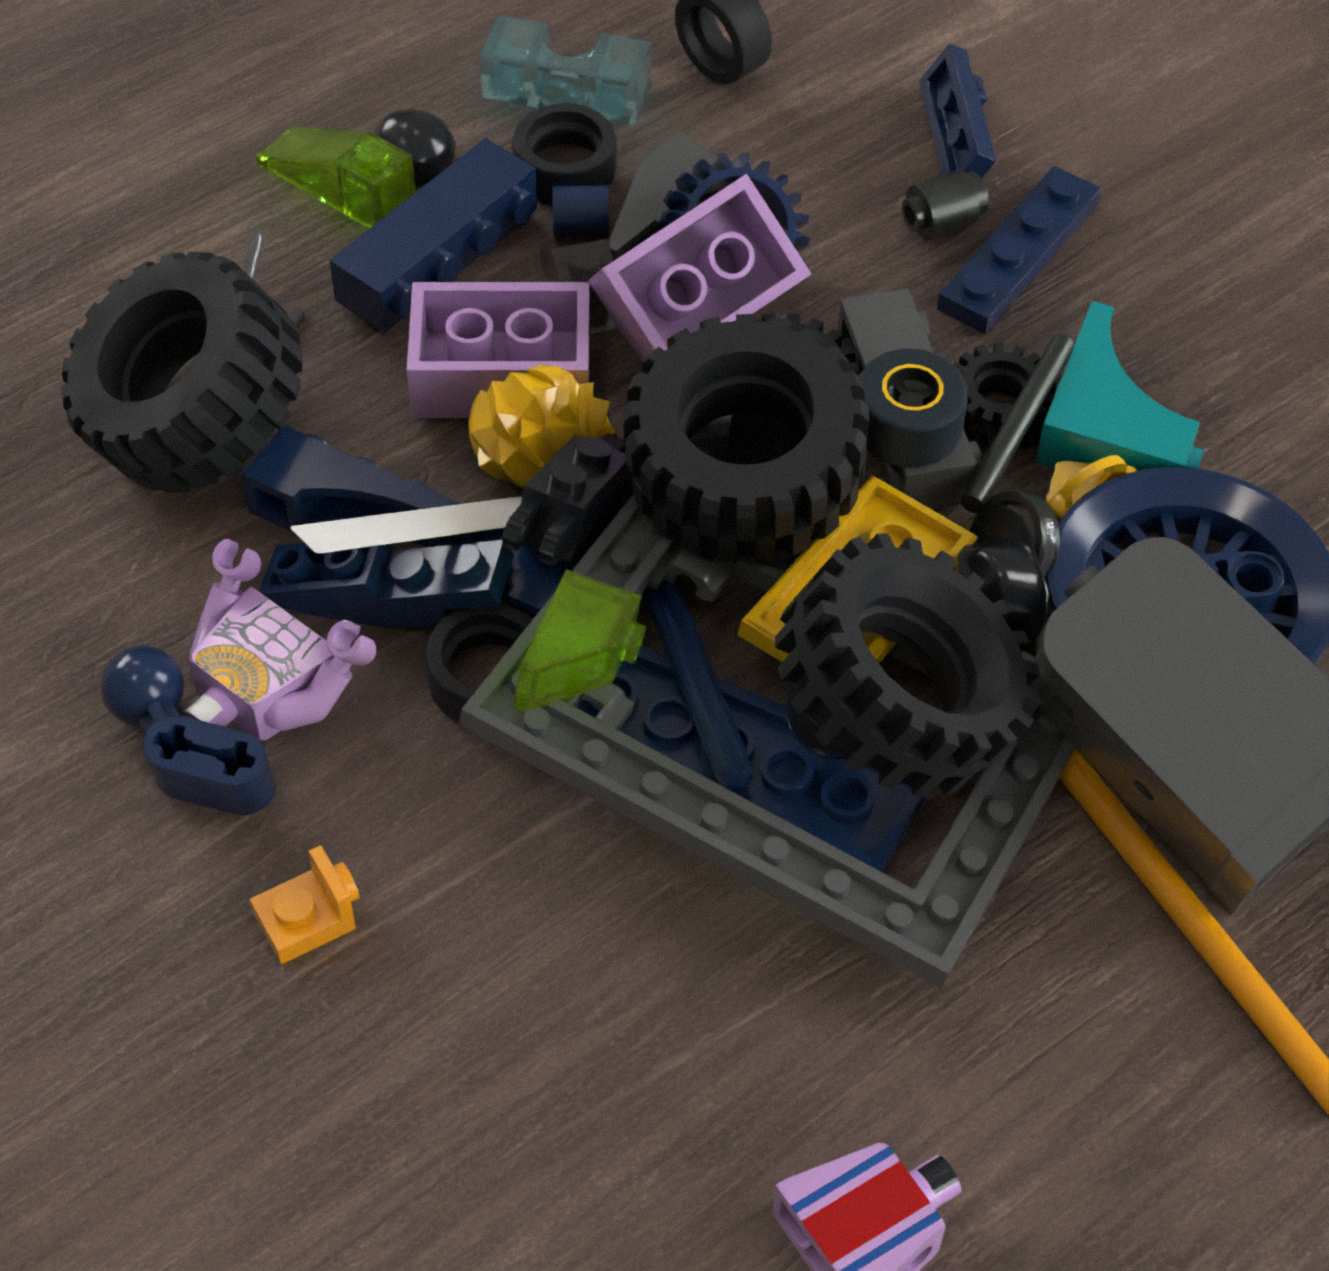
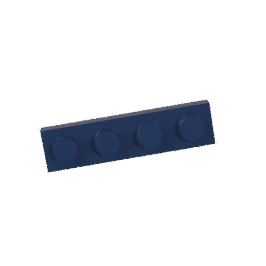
(1018, 249)

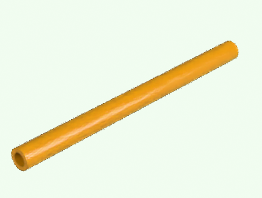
(1200, 928)

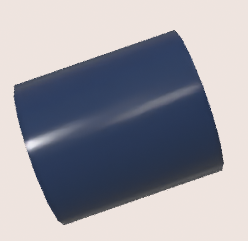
(580, 210)

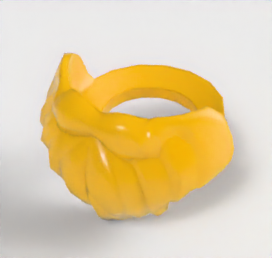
(1075, 479)

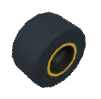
(913, 407)

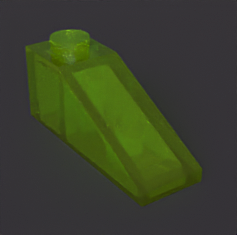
(343, 169)

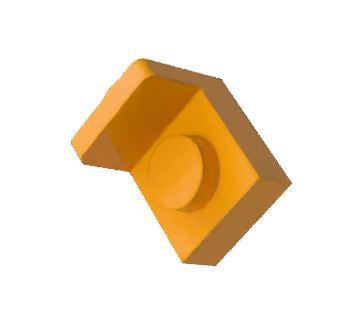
(307, 908)

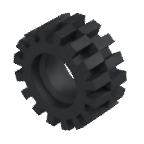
(998, 373)

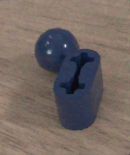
(186, 755)

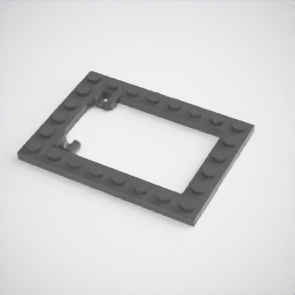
(911, 927)

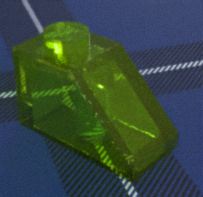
(579, 642)

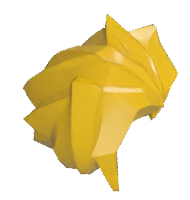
(530, 419)

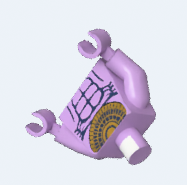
(261, 662)

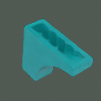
(1106, 414)

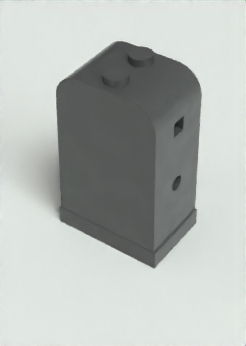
(1191, 712)

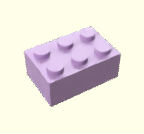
(703, 266)
(483, 331)

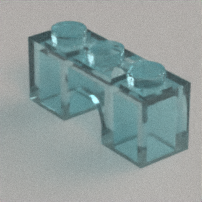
(524, 71)

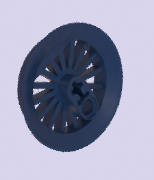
(1267, 552)

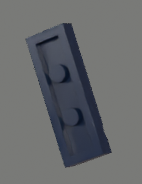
(956, 113)

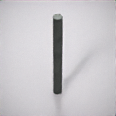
(1017, 423)

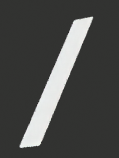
(406, 525)

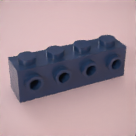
(434, 233)

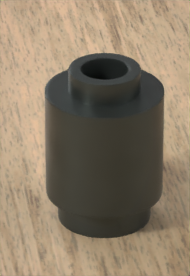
(945, 203)

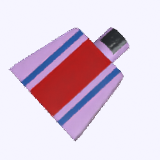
(866, 1211)

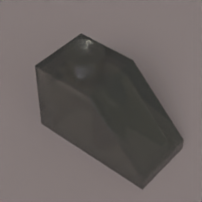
(579, 264)

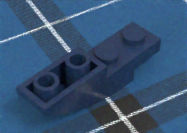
(388, 584)

